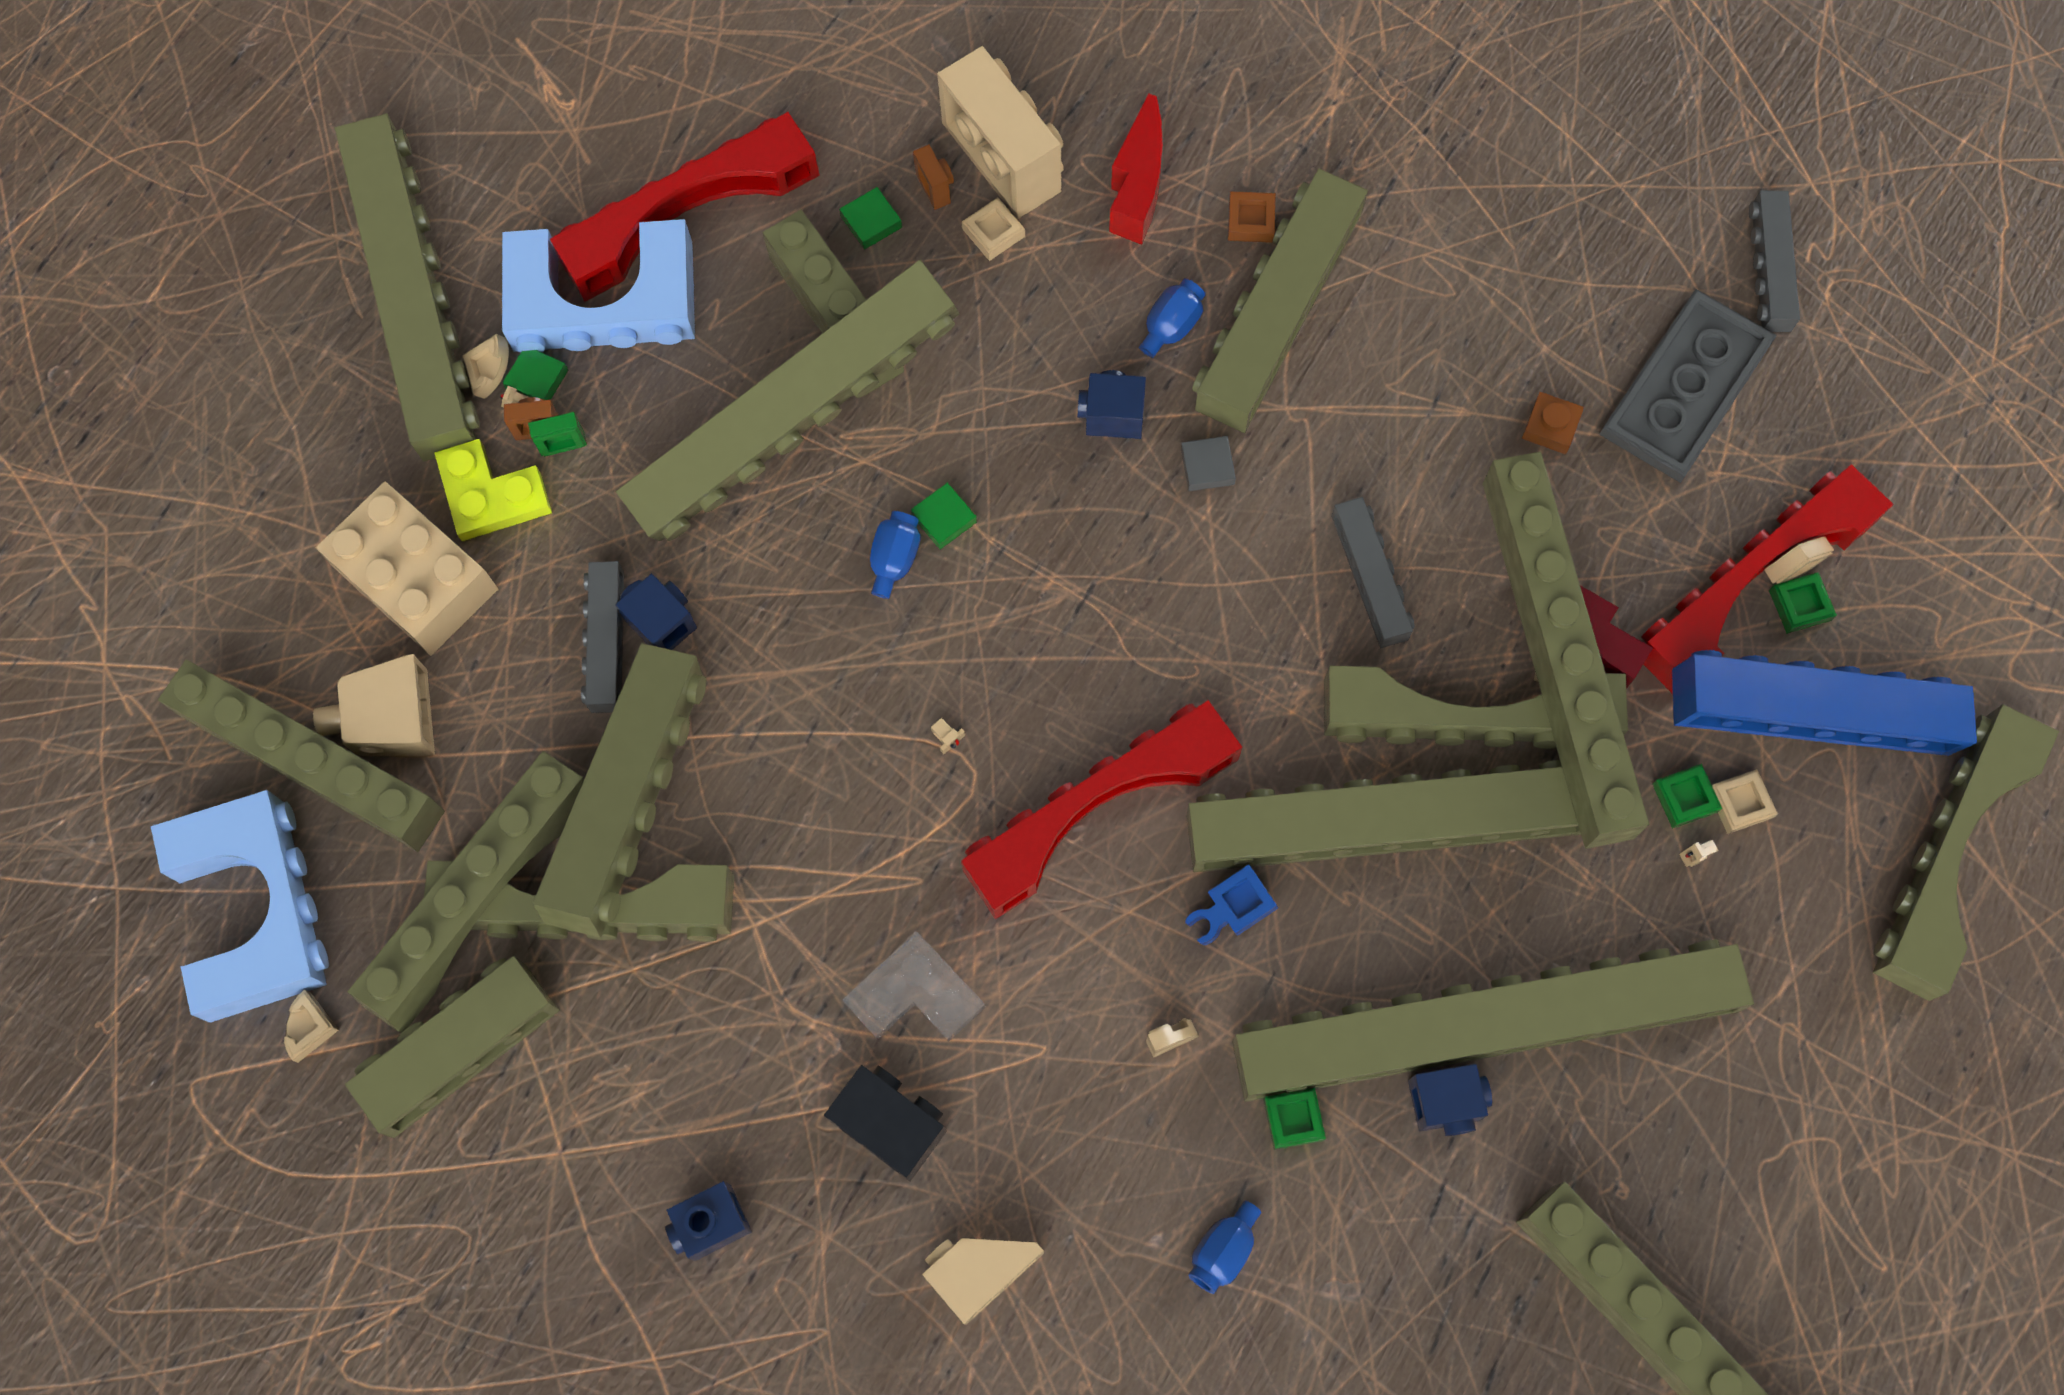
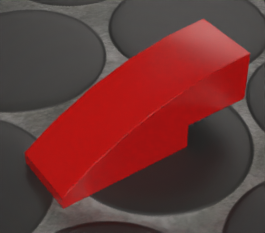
(1138, 174)

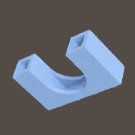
(653, 310)
(284, 952)

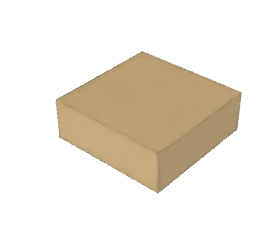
(993, 229)
(1799, 560)
(1744, 801)

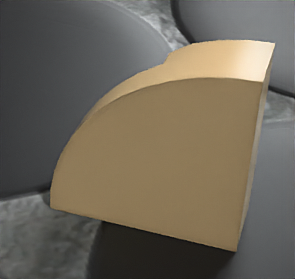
(487, 365)
(306, 1026)
(1169, 1037)

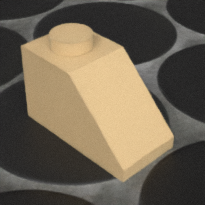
(977, 1271)

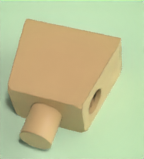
(382, 710)

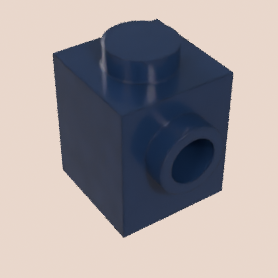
(1113, 405)
(656, 612)
(1450, 1099)
(706, 1222)

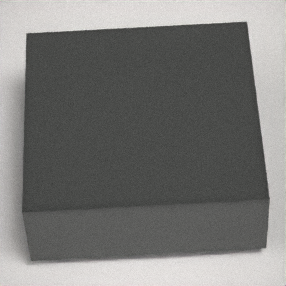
(1208, 463)

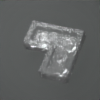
(910, 978)

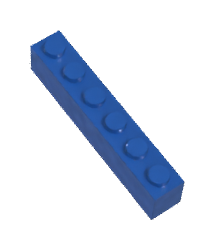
(1823, 704)

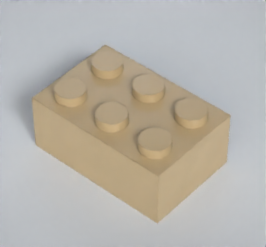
(1001, 131)
(407, 568)

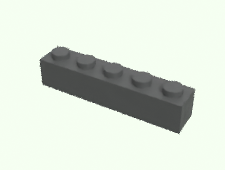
(1774, 261)
(1372, 572)
(602, 636)

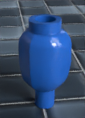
(1173, 316)
(893, 551)
(1224, 1249)

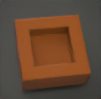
(933, 176)
(1251, 217)
(526, 411)
(1552, 422)

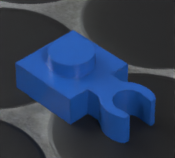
(1238, 902)

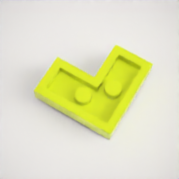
(488, 503)

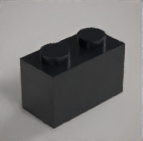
(887, 1121)

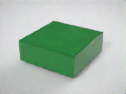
(870, 218)
(536, 374)
(557, 434)
(944, 516)
(1802, 602)
(1687, 796)
(1294, 1118)

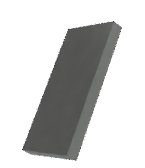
(1687, 385)

